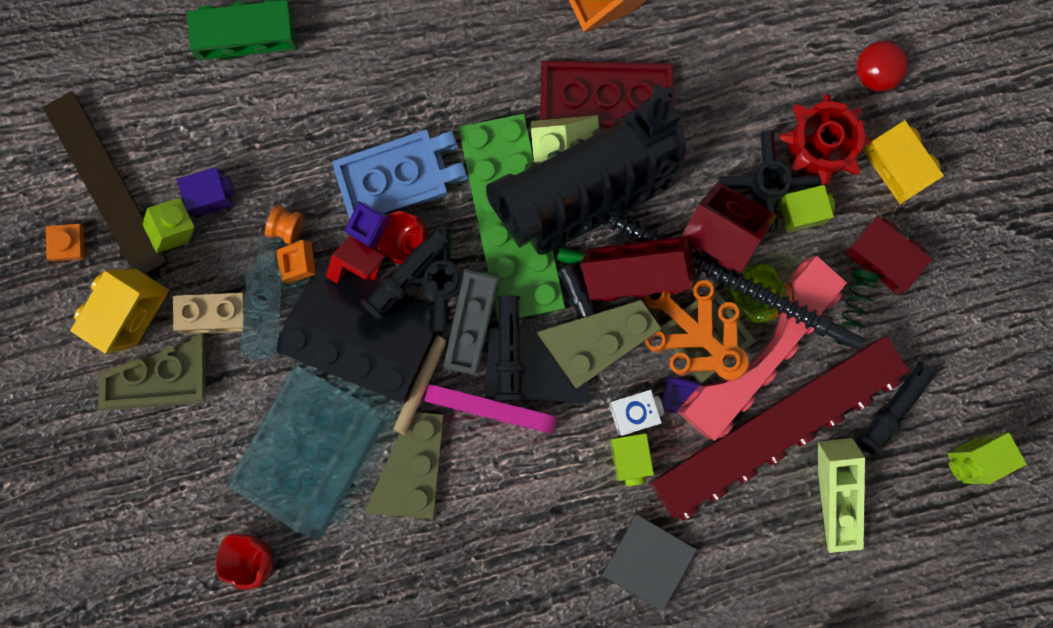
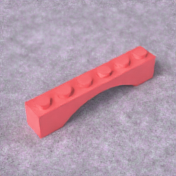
(717, 403)

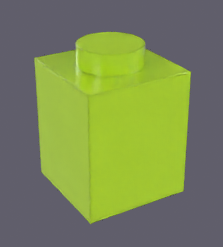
(806, 208)
(168, 225)
(632, 459)

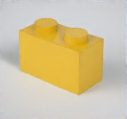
(903, 161)

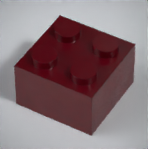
(728, 227)

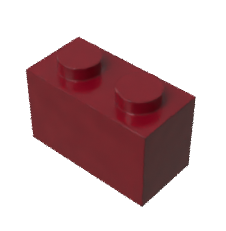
(888, 254)

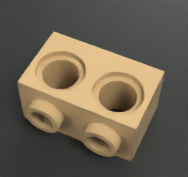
(208, 313)

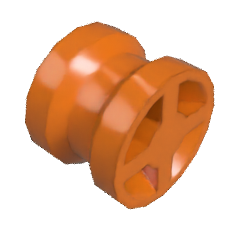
(284, 224)

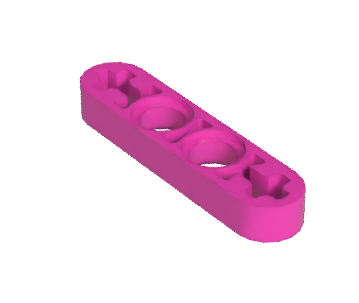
(491, 409)

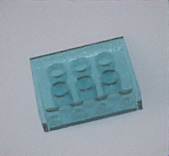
(307, 452)

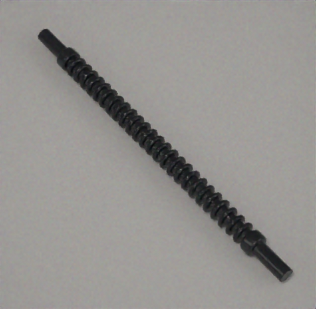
(822, 324)

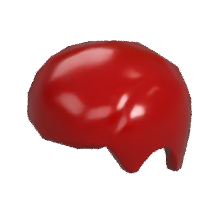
(882, 66)
(401, 236)

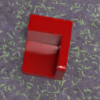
(354, 257)

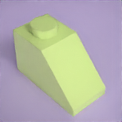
(559, 133)

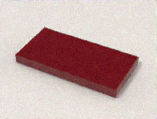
(599, 88)

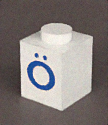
(636, 412)

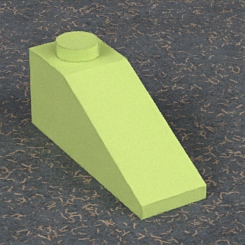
(842, 493)

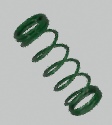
(865, 276)

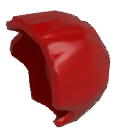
(244, 561)

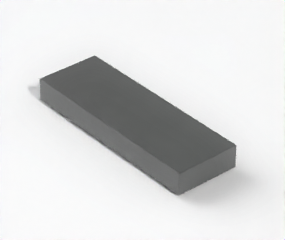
(471, 321)

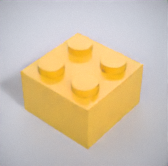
(118, 309)

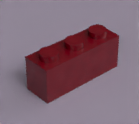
(638, 268)

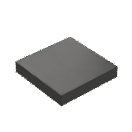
(649, 562)

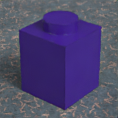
(206, 192)

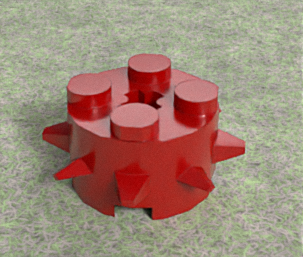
(839, 126)

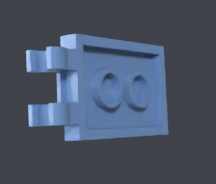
(399, 173)

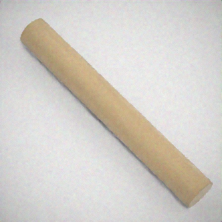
(420, 385)

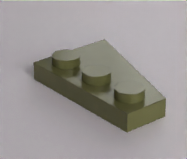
(599, 340)
(162, 379)
(411, 471)

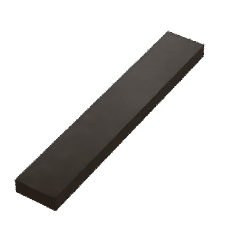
(104, 182)

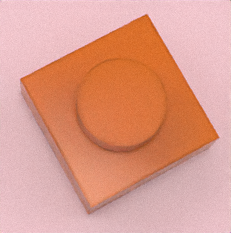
(65, 242)
(296, 261)

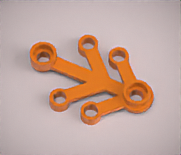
(701, 335)

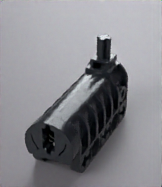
(593, 177)

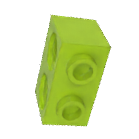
(985, 459)

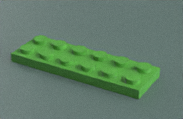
(489, 153)

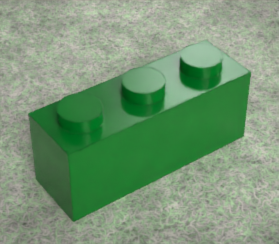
(241, 29)

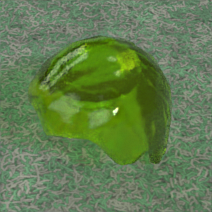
(751, 309)

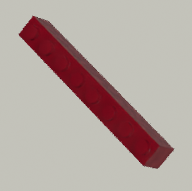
(778, 428)

